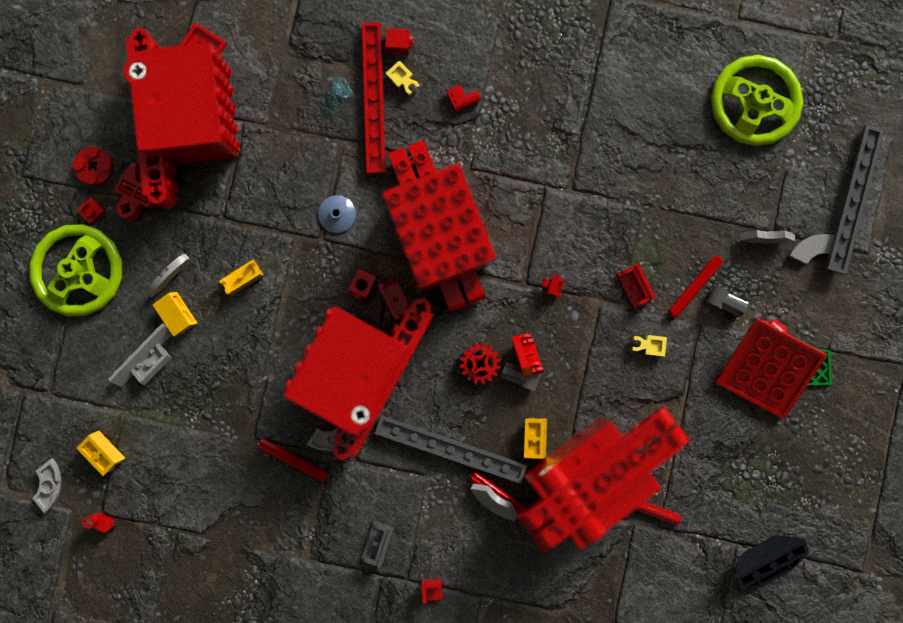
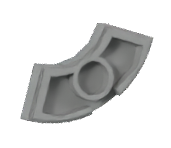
(767, 237)
(811, 247)
(165, 277)
(324, 440)
(49, 485)
(494, 502)

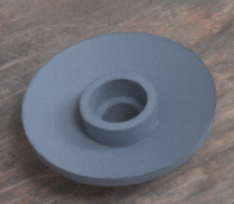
(343, 221)

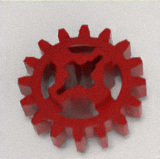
(490, 370)

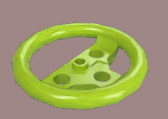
(757, 99)
(102, 287)

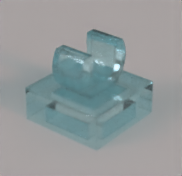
(340, 88)

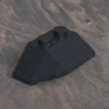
(769, 560)

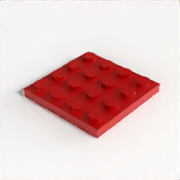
(770, 368)

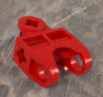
(129, 198)

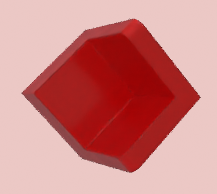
(432, 590)

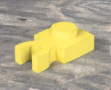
(401, 76)
(653, 345)

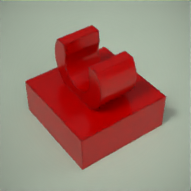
(91, 211)
(554, 285)

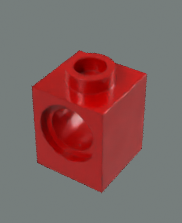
(398, 41)
(362, 276)

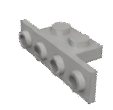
(145, 360)

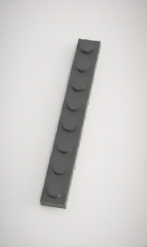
(854, 200)
(451, 449)

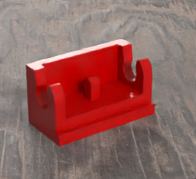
(636, 285)
(394, 298)
(527, 355)

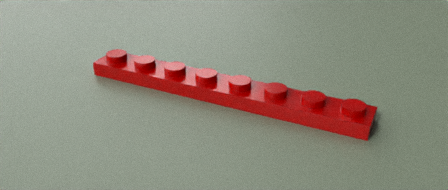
(373, 98)

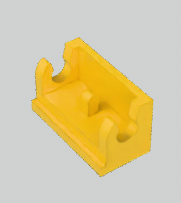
(241, 278)
(174, 313)
(535, 438)
(100, 453)

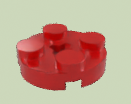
(82, 166)

